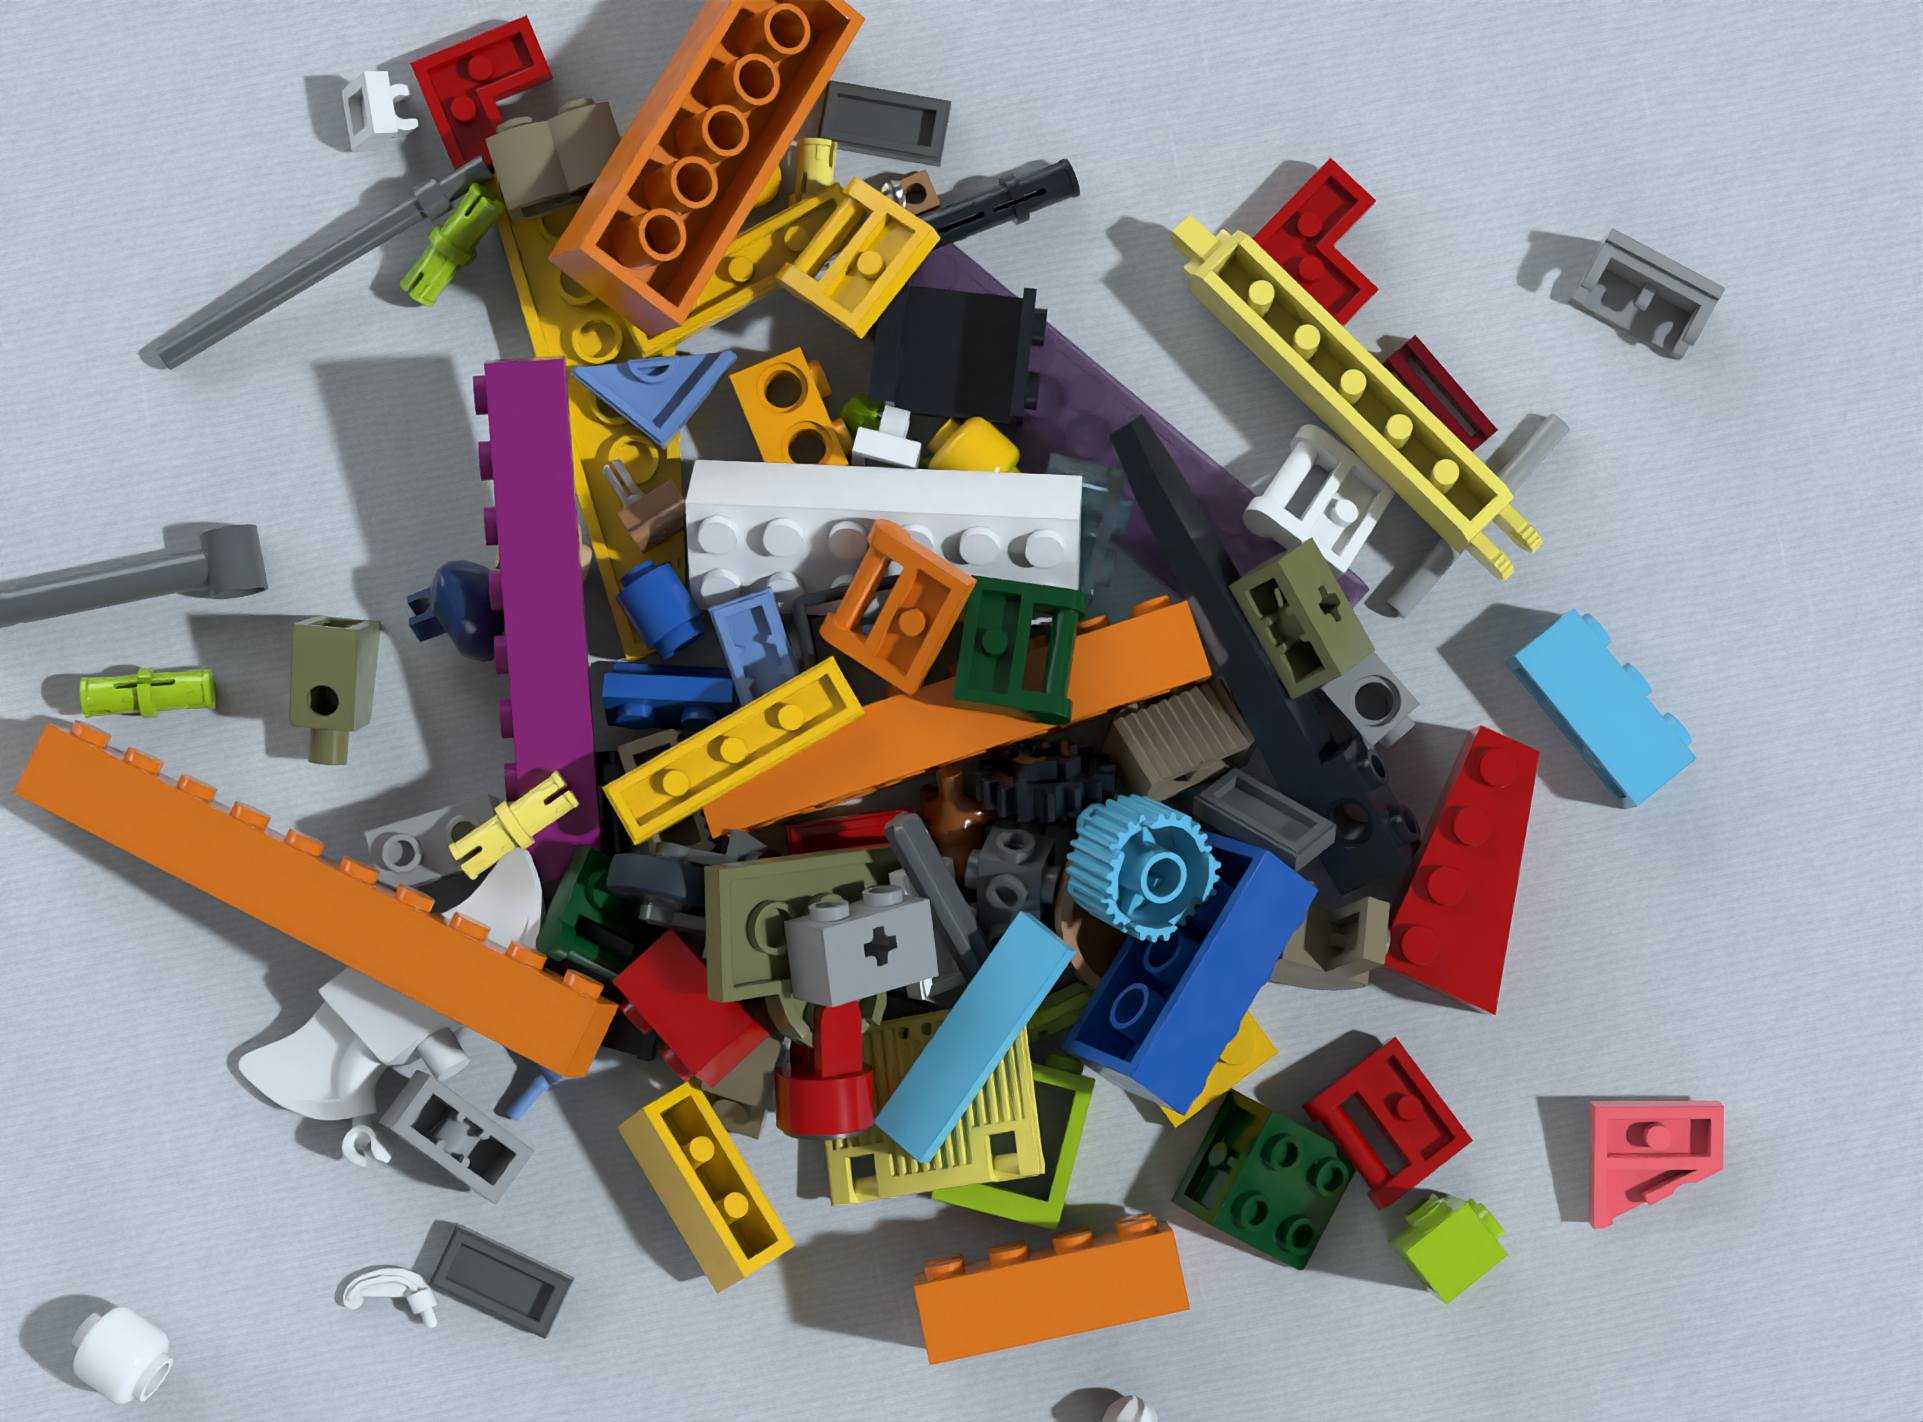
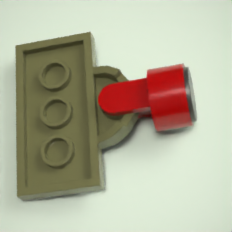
(826, 1084)

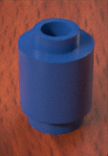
(660, 608)

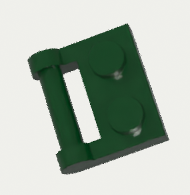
(997, 647)
(585, 896)

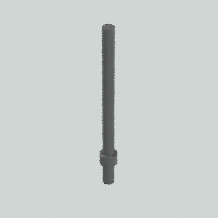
(430, 199)

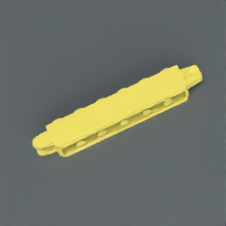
(1352, 393)

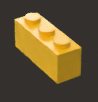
(705, 1185)

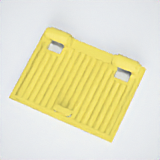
(966, 1156)

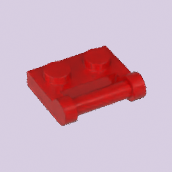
(1405, 1112)

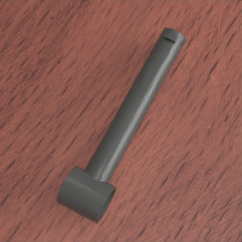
(227, 564)

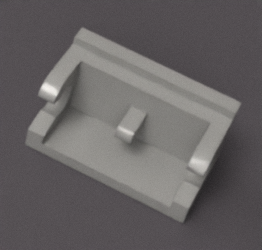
(1646, 294)

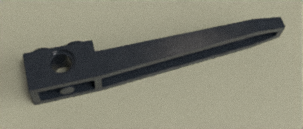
(1287, 730)

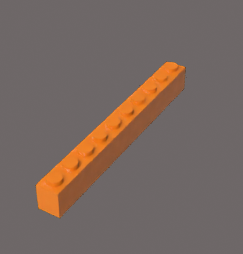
(318, 900)

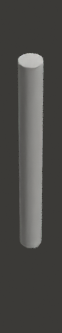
(1443, 554)

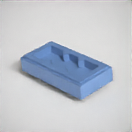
(755, 643)

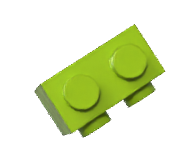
(1449, 1244)

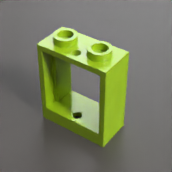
(1025, 1206)

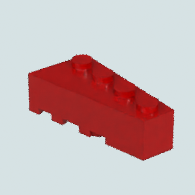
(1463, 881)

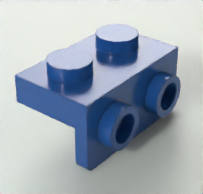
(667, 696)

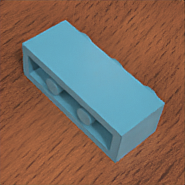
(1602, 708)

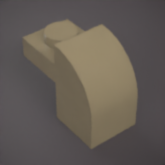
(1336, 947)
(746, 1091)

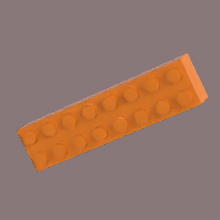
(924, 733)

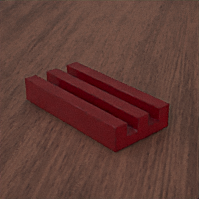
(1449, 388)

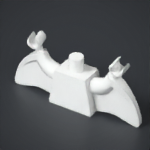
(365, 1026)

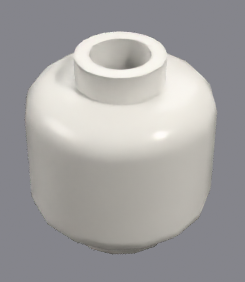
(121, 1355)

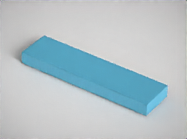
(974, 1037)

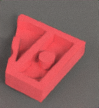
(1648, 1151)

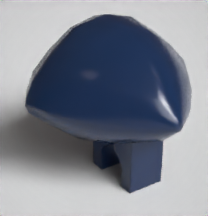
(460, 607)

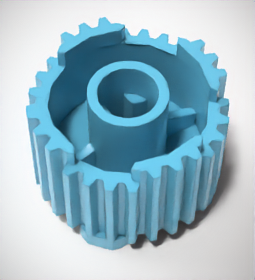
(1140, 866)

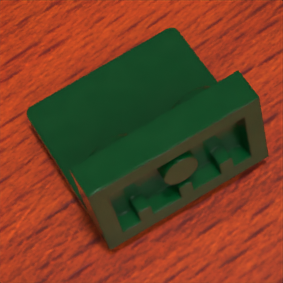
(1265, 1180)

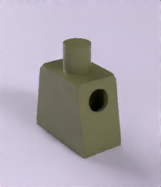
(339, 656)

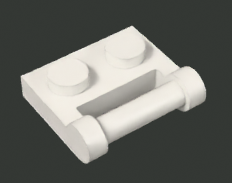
(1339, 513)

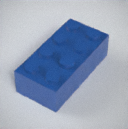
(1181, 1000)

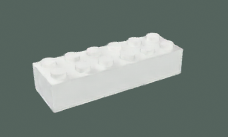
(811, 523)

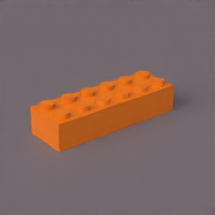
(702, 154)

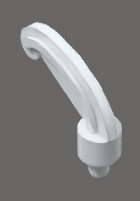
(394, 1283)

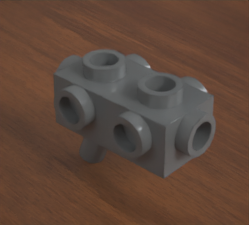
(1013, 876)

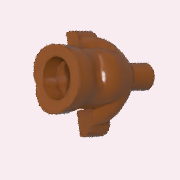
(954, 818)

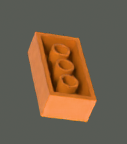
(1049, 1289)

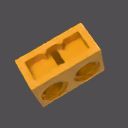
(779, 428)

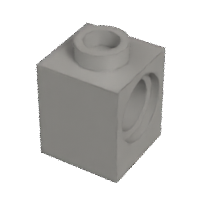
(1340, 700)

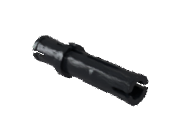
(1050, 187)

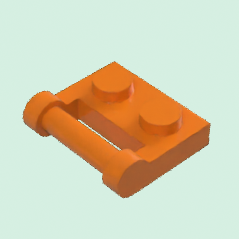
(914, 616)

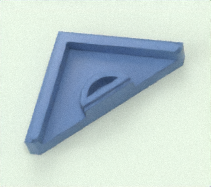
(657, 391)

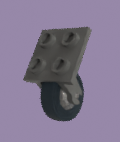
(673, 880)

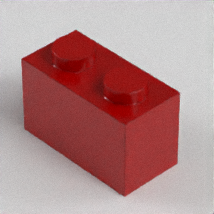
(670, 994)

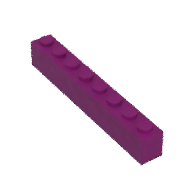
(540, 596)

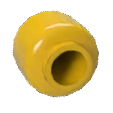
(973, 447)

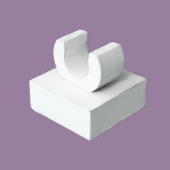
(371, 110)
(888, 445)

